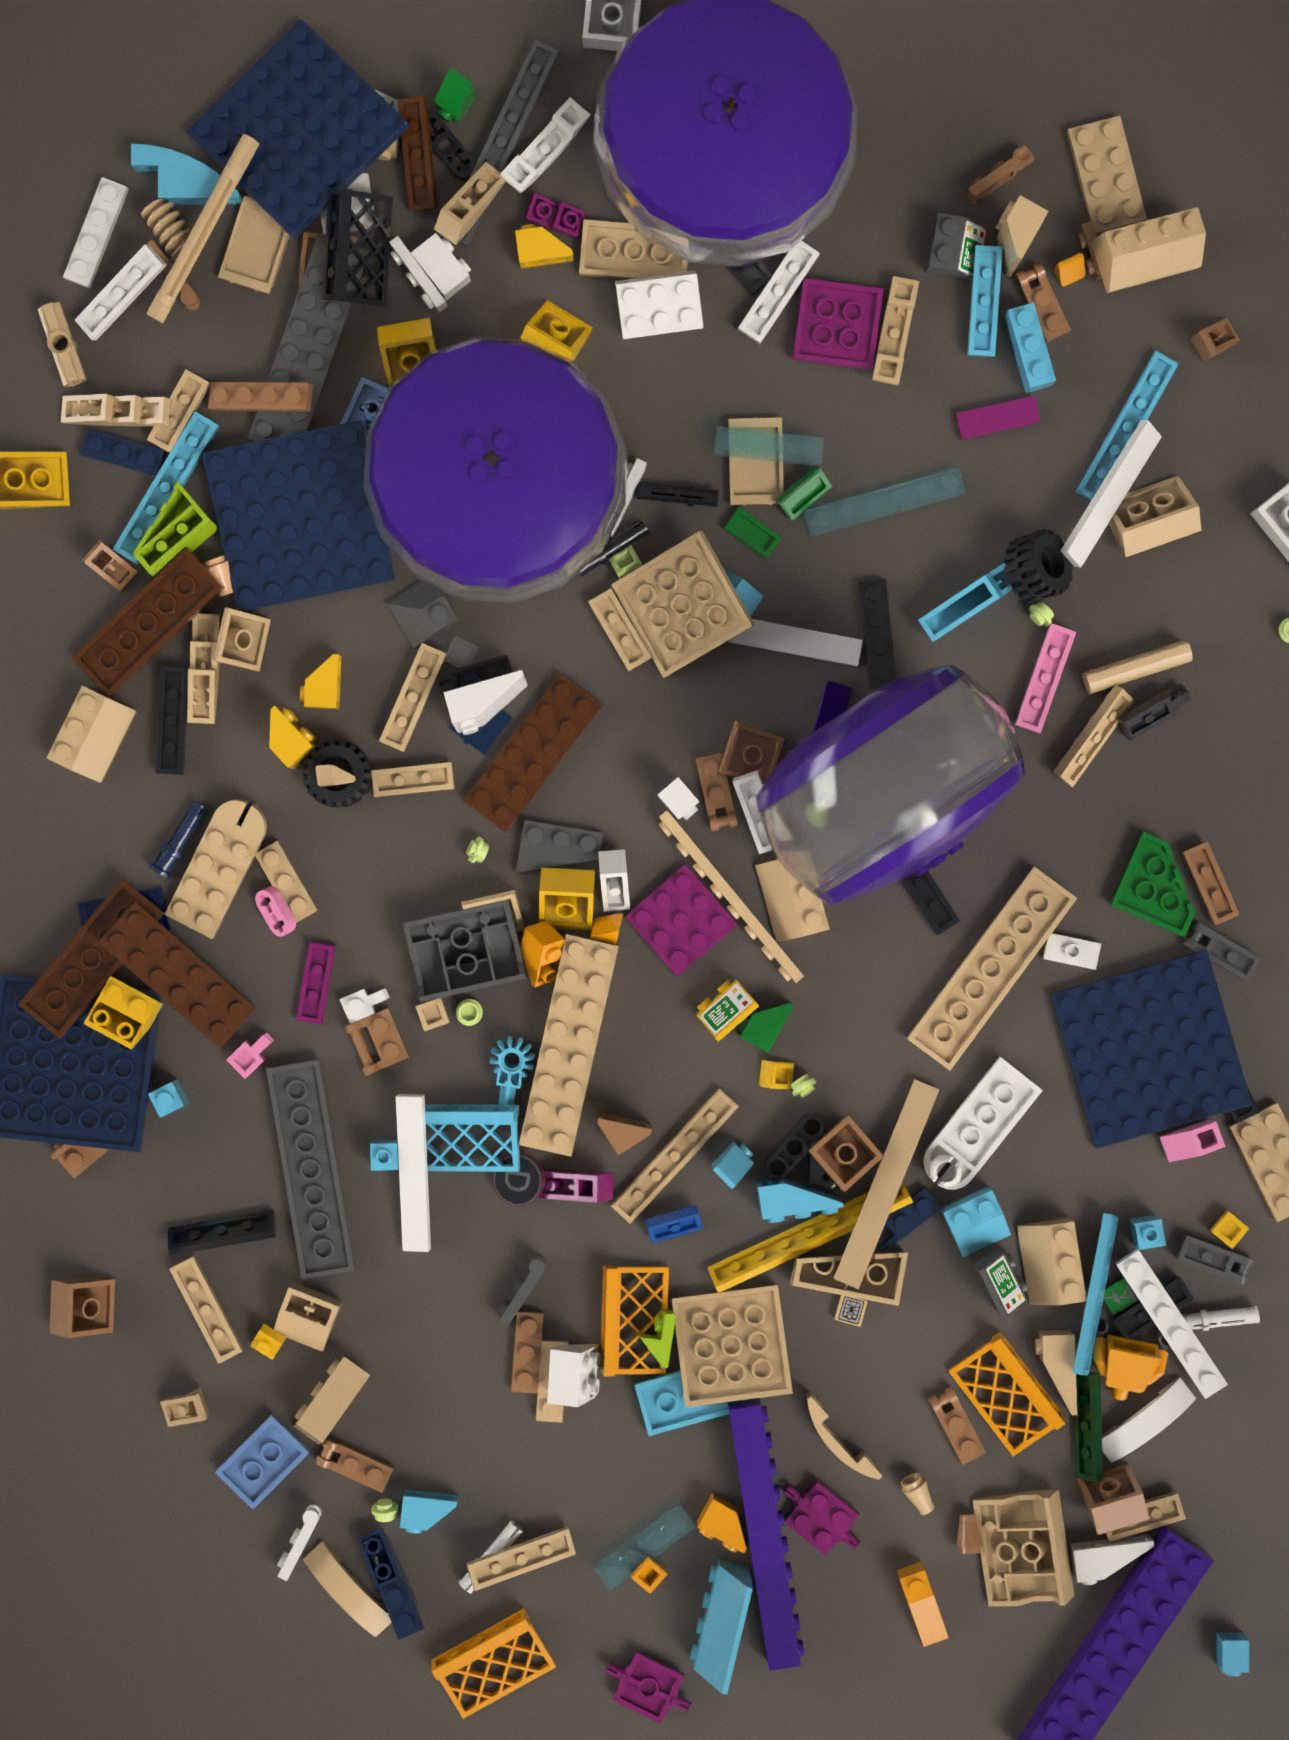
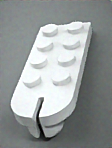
(979, 1125)

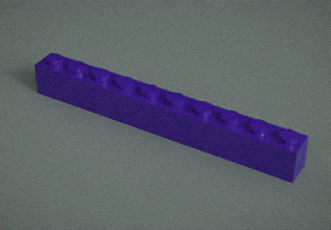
(764, 1533)

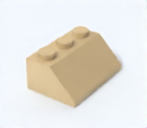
(1017, 230)
(1155, 516)
(91, 734)
(790, 906)
(1051, 1262)

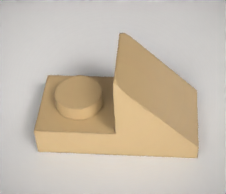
(185, 1408)

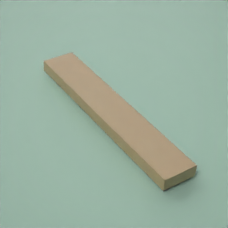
(674, 1155)

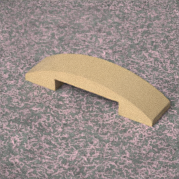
(895, 330)
(861, 1462)
(346, 1589)

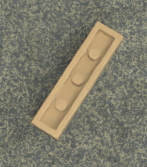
(413, 697)
(1093, 736)
(206, 1309)
(520, 1558)

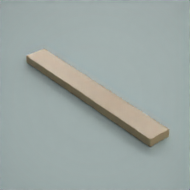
(886, 1184)

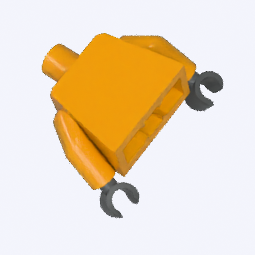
(1129, 1362)

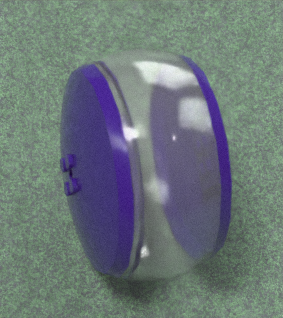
(713, 179)
(506, 525)
(890, 784)

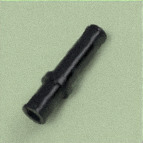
(710, 496)
(617, 544)

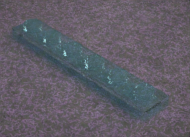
(884, 502)

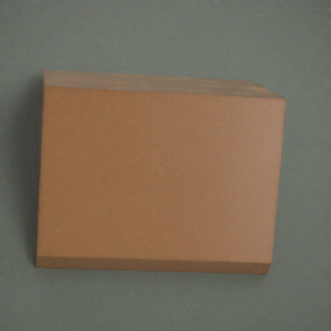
(623, 1132)

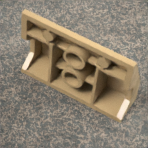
(1024, 1548)

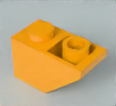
(541, 952)
(722, 1521)

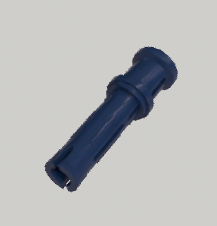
(172, 850)

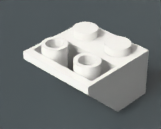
(573, 1374)

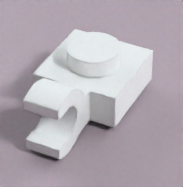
(361, 1004)

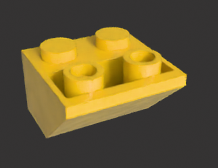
(289, 740)
(122, 1013)

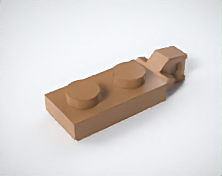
(999, 175)

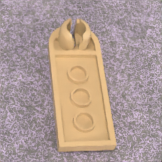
(218, 867)

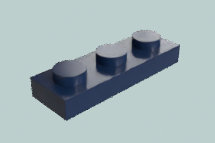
(122, 452)

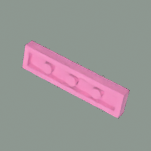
(1045, 678)

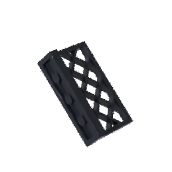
(339, 246)

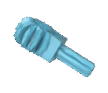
(511, 1075)

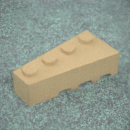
(880, 1283)

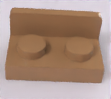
(76, 1158)

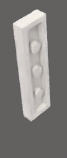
(95, 233)
(120, 292)
(778, 292)

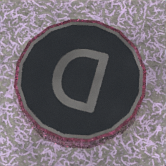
(522, 1186)

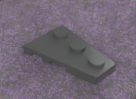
(556, 845)

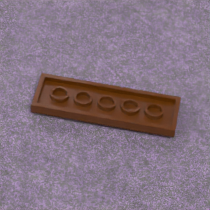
(148, 622)
(533, 752)
(82, 966)
(177, 974)

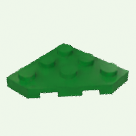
(1154, 887)

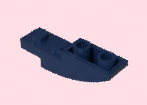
(391, 1582)

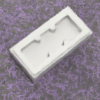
(1072, 951)

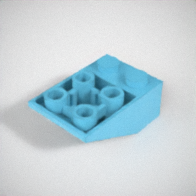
(791, 1197)

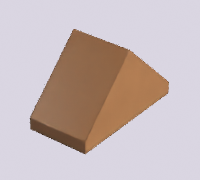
(1215, 339)
(109, 565)

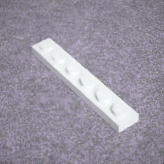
(1171, 1323)

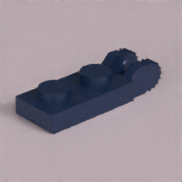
(909, 1217)

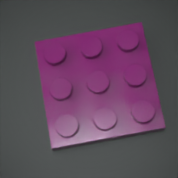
(838, 324)
(681, 920)

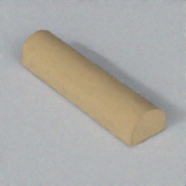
(1137, 666)

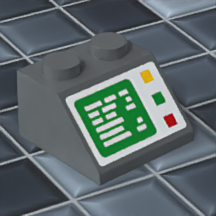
(953, 246)
(1001, 1283)

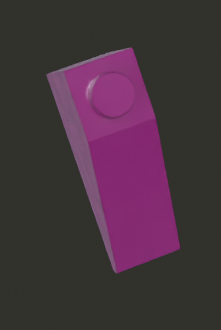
(578, 1185)

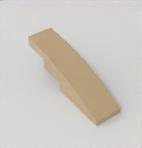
(115, 410)
(203, 670)

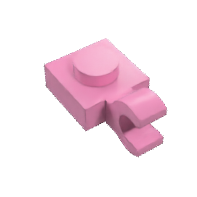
(248, 1056)

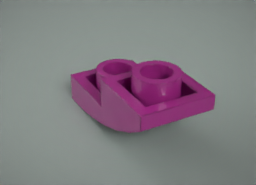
(554, 215)

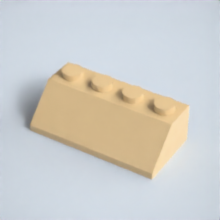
(1150, 249)

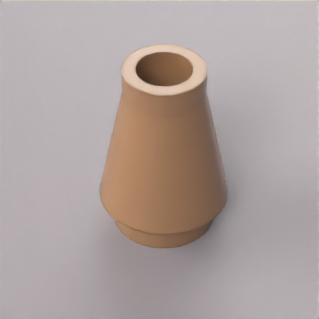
(968, 1535)

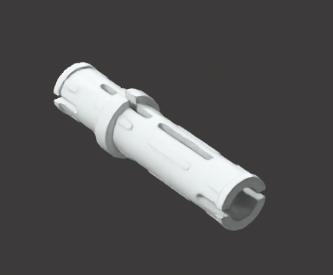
(1228, 1317)
(503, 1541)

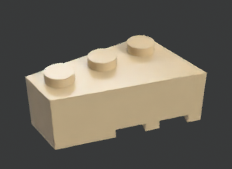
(330, 1400)

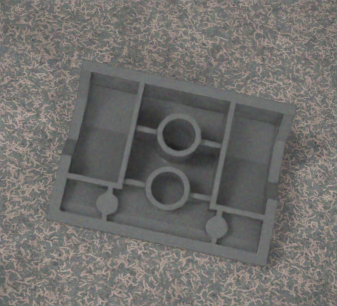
(465, 950)

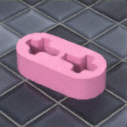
(275, 911)

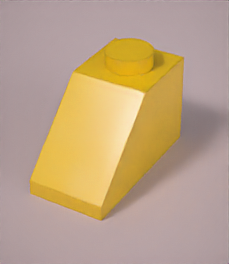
(540, 247)
(323, 685)

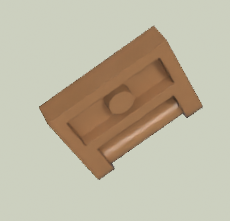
(385, 1038)

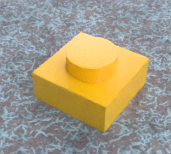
(1229, 1229)
(268, 1341)

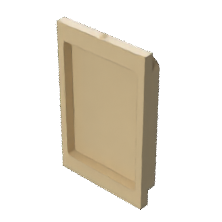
(254, 249)
(753, 479)

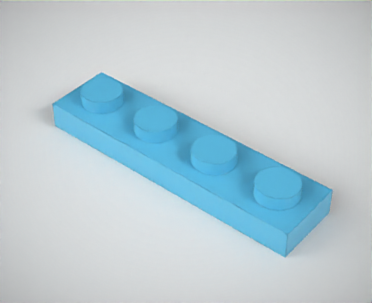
(984, 301)

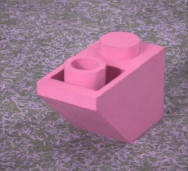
(1192, 1140)

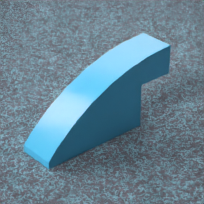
(179, 175)
(966, 603)

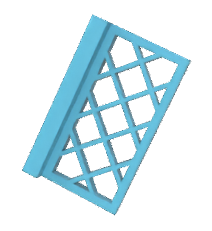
(473, 1115)

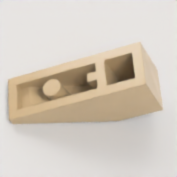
(469, 203)
(1057, 1354)

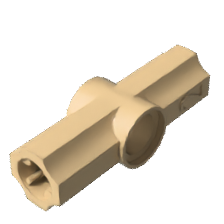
(57, 329)

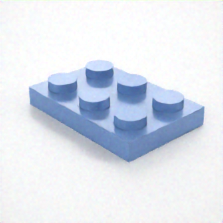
(262, 1461)

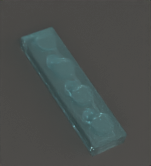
(769, 446)
(649, 1543)

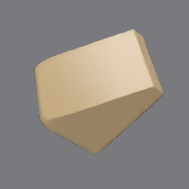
(331, 775)

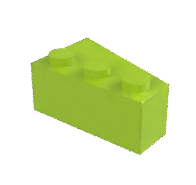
(178, 526)

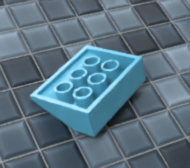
(722, 1623)

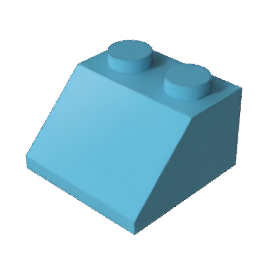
(976, 1221)

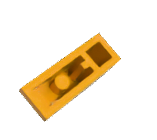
(922, 1604)

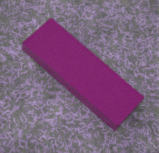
(997, 418)
(315, 982)

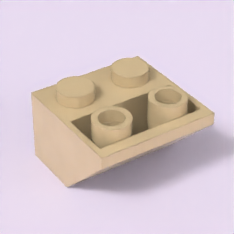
(307, 1316)

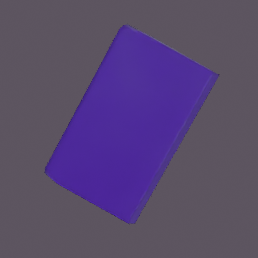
(833, 703)

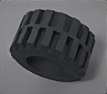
(1037, 566)
(360, 767)

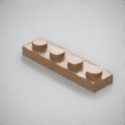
(260, 396)

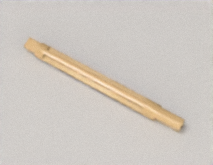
(203, 227)

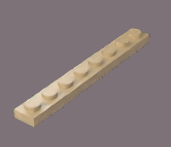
(736, 907)

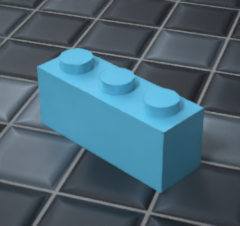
(1029, 348)

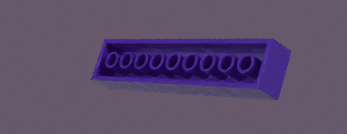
(1120, 1640)

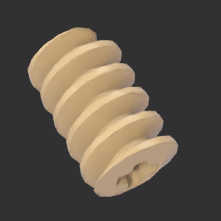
(166, 227)

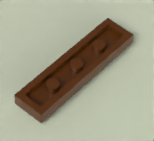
(418, 154)

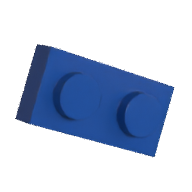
(674, 1224)

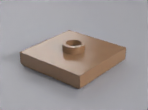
(750, 751)

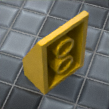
(33, 480)

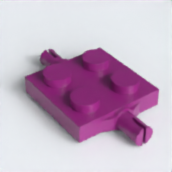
(821, 1517)
(648, 1686)

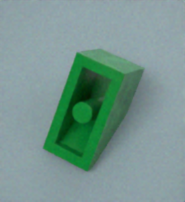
(454, 97)
(764, 1025)

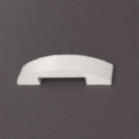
(546, 147)
(1148, 1421)

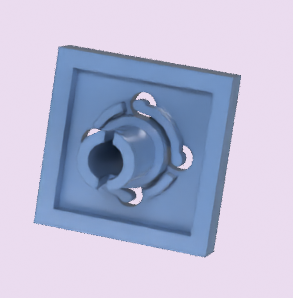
(368, 397)

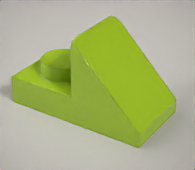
(660, 1344)

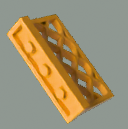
(611, 1317)
(1025, 1380)
(485, 1643)

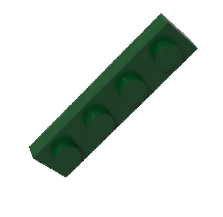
(1088, 1428)

